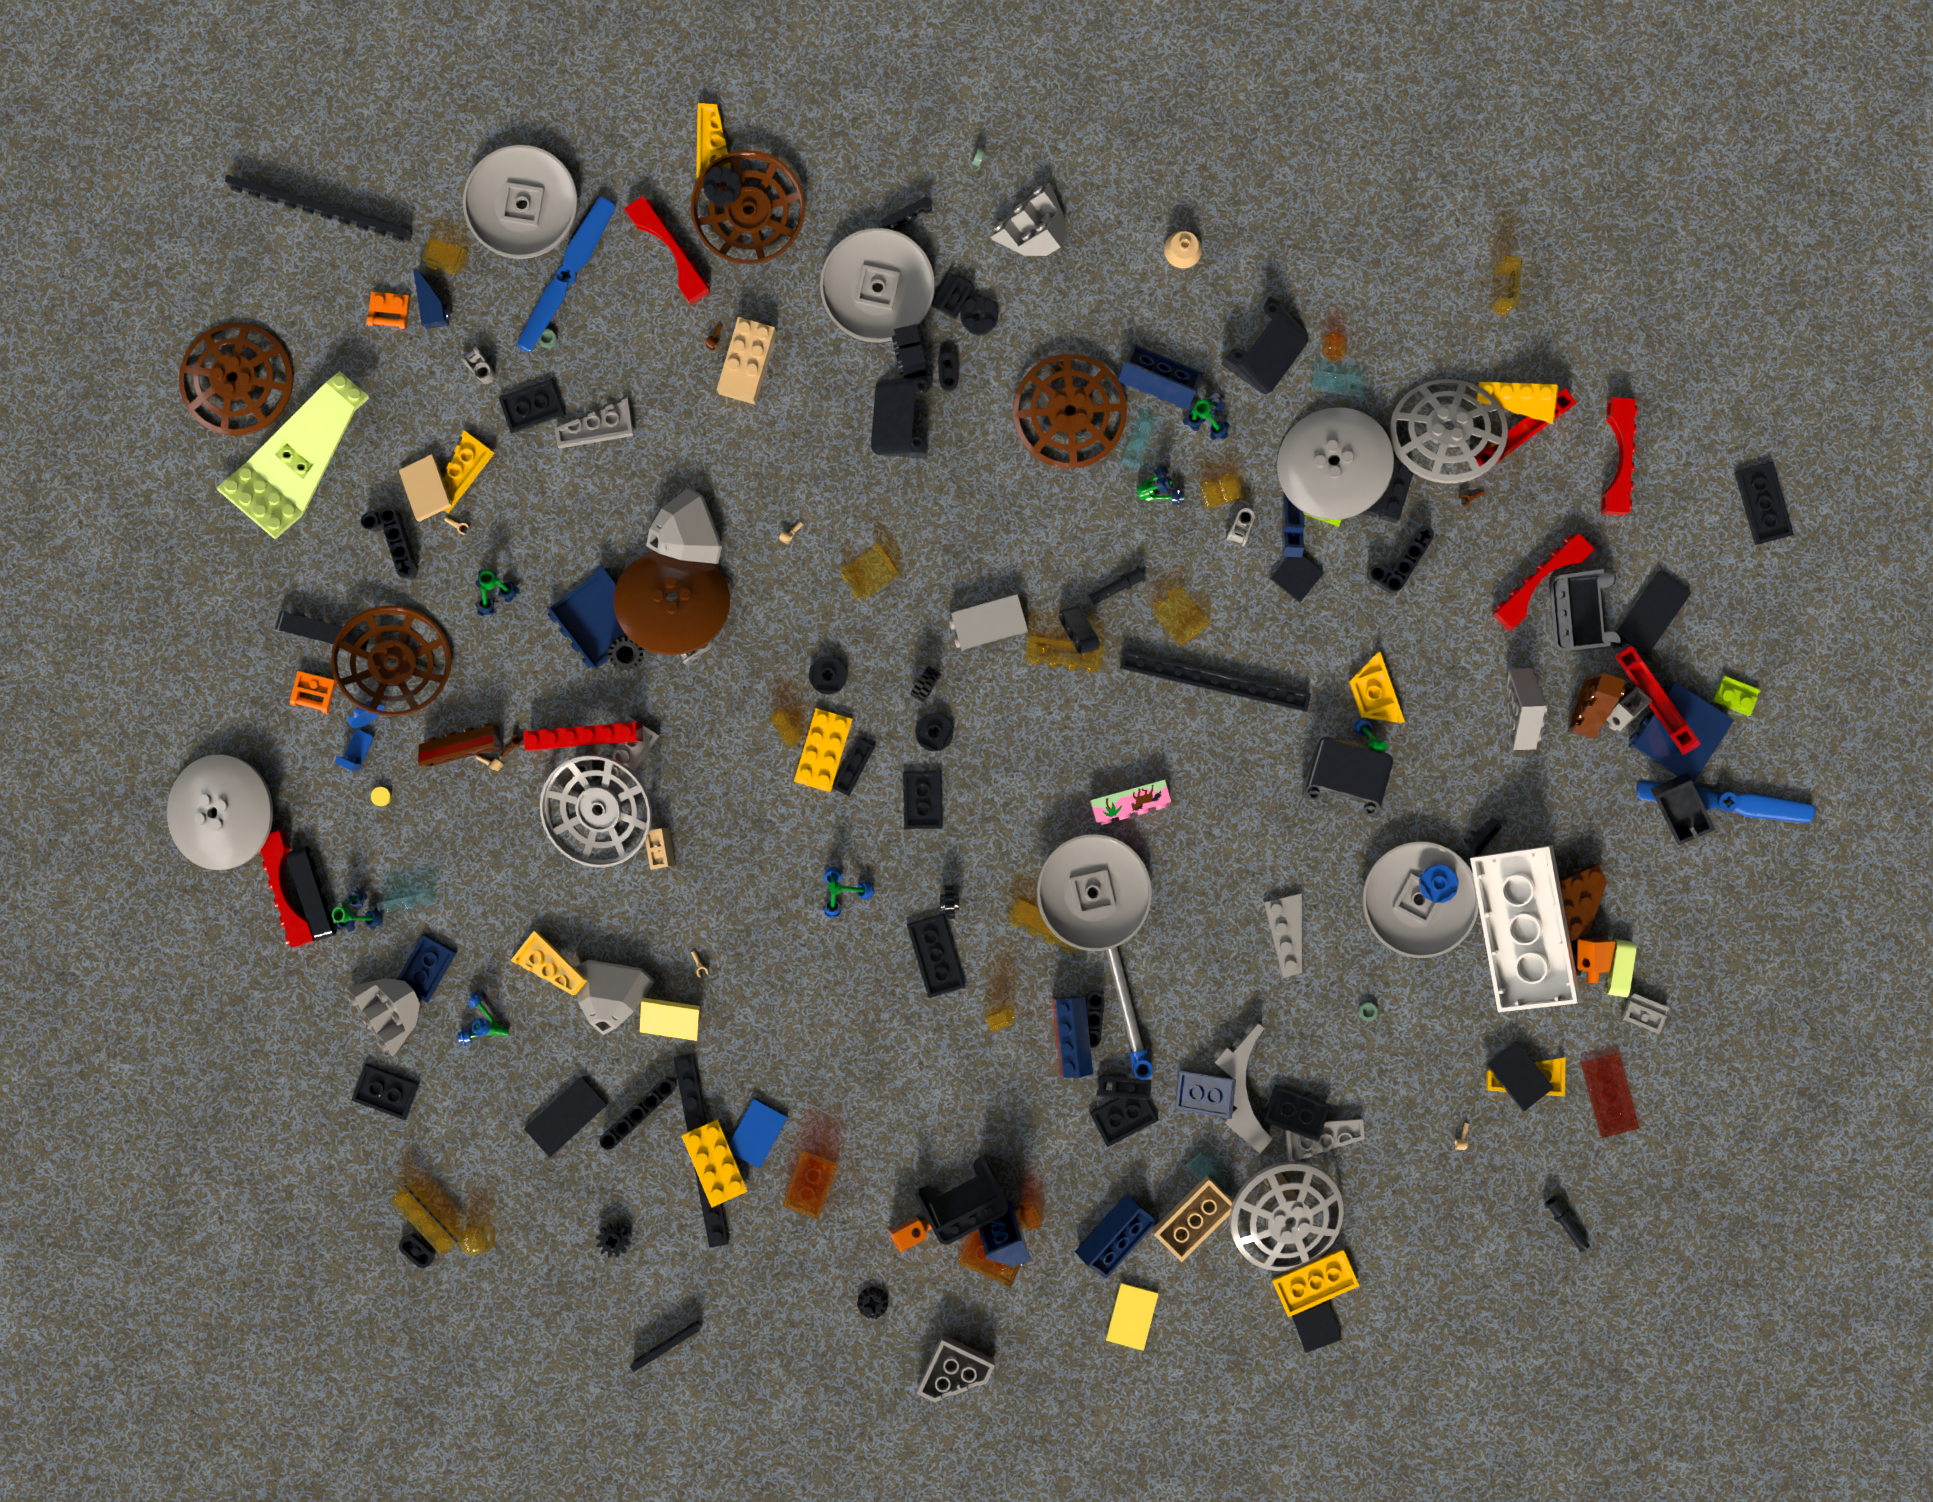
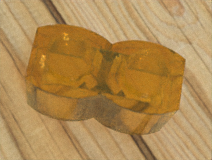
(444, 256)
(1221, 491)
(783, 723)
(1000, 1018)

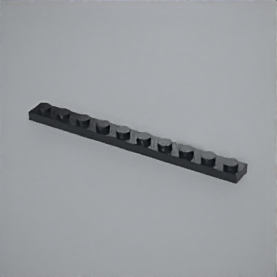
(310, 207)
(1215, 681)
(695, 1118)

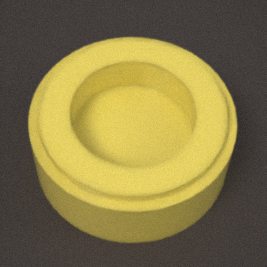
(381, 796)

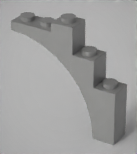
(1235, 1065)

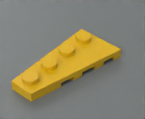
(710, 137)
(1532, 400)
(465, 466)
(545, 961)
(1552, 1069)

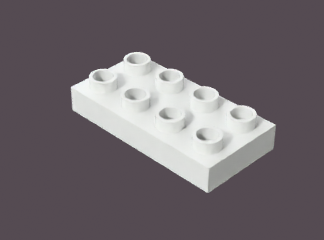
(1525, 929)

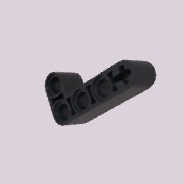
(394, 545)
(1405, 558)

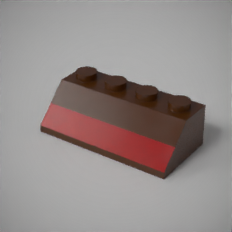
(459, 746)

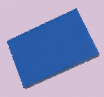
(757, 1133)

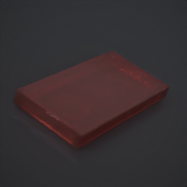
(1609, 1095)

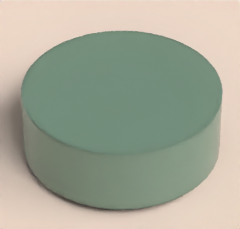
(978, 157)
(548, 338)
(1368, 1011)

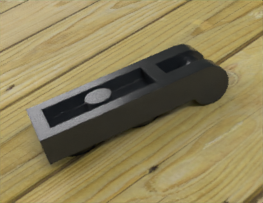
(907, 214)
(1124, 1088)

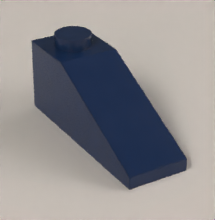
(431, 308)

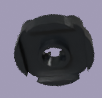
(717, 176)
(972, 307)
(836, 668)
(930, 722)

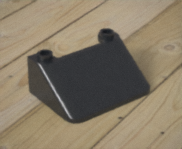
(1272, 351)
(895, 416)
(1580, 611)
(1348, 772)
(965, 1206)

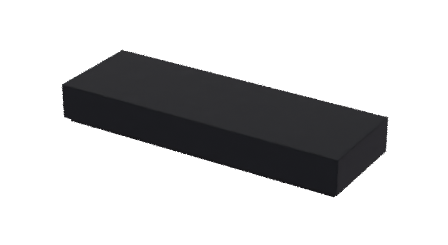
(853, 766)

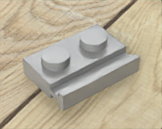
(1645, 1013)

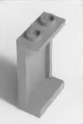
(988, 622)

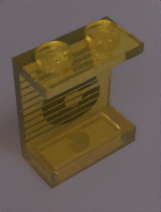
(1512, 267)
(869, 573)
(1179, 616)

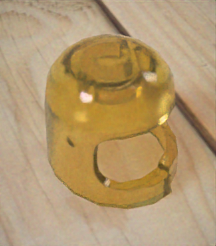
(474, 1240)

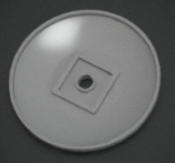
(504, 181)
(870, 259)
(1338, 489)
(242, 812)
(1121, 889)
(1423, 928)

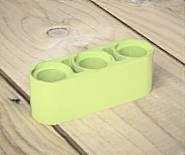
(1621, 969)

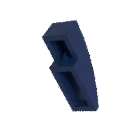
(1292, 530)

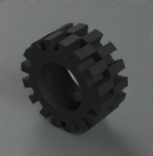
(620, 663)
(925, 684)

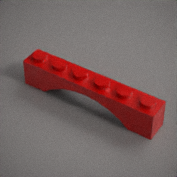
(645, 219)
(1621, 417)
(1526, 429)
(1514, 610)
(1660, 703)
(583, 736)
(275, 857)

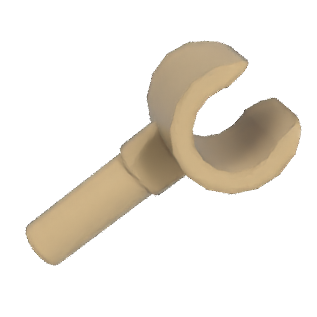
(457, 525)
(786, 537)
(494, 765)
(699, 964)
(1462, 1144)

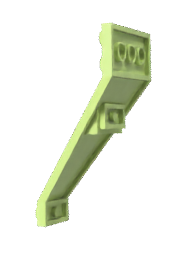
(272, 486)

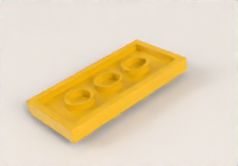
(823, 750)
(714, 1163)
(1315, 1282)

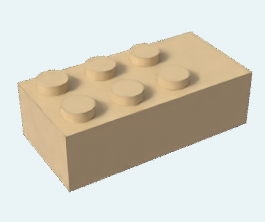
(746, 360)
(1194, 1218)

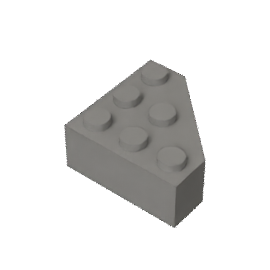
(1525, 708)
(954, 1370)

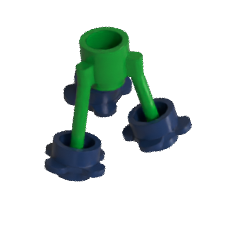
(1206, 409)
(1164, 484)
(487, 581)
(346, 918)

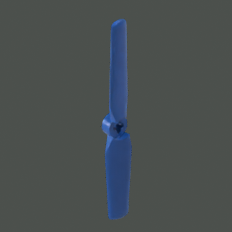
(575, 257)
(1745, 804)

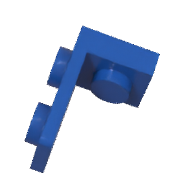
(356, 751)

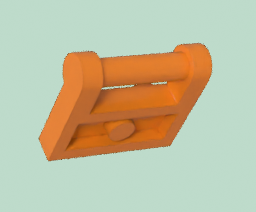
(389, 304)
(313, 685)

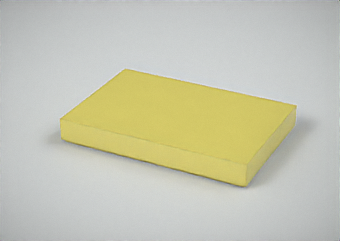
(669, 1019)
(1132, 1316)

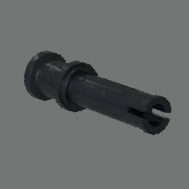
(1125, 581)
(1562, 1216)

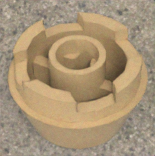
(1183, 249)

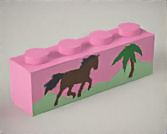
(1130, 801)

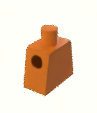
(1595, 957)
(903, 1235)

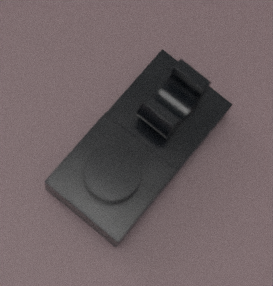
(1487, 833)

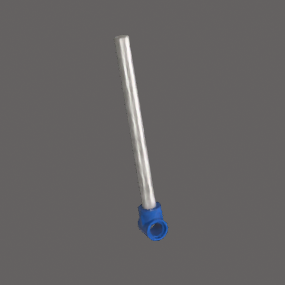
(1138, 1055)

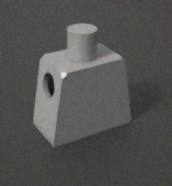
(1621, 715)

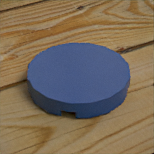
(363, 717)
(1438, 883)

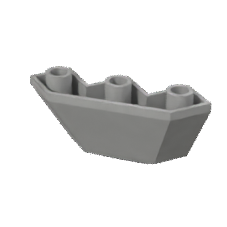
(1034, 226)
(685, 530)
(611, 993)
(387, 1009)

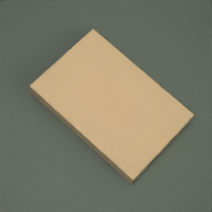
(425, 488)

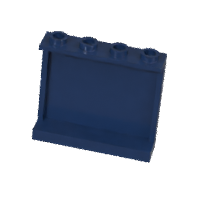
(589, 618)
(1702, 718)

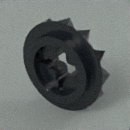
(877, 1295)

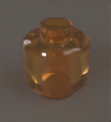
(1334, 346)
(1030, 1215)

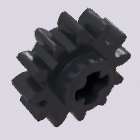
(949, 902)
(616, 1233)

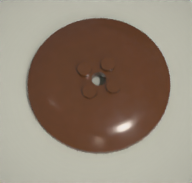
(677, 624)

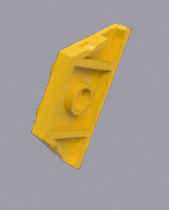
(1375, 692)

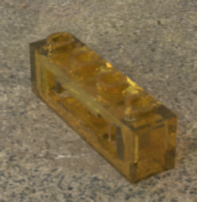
(1054, 661)

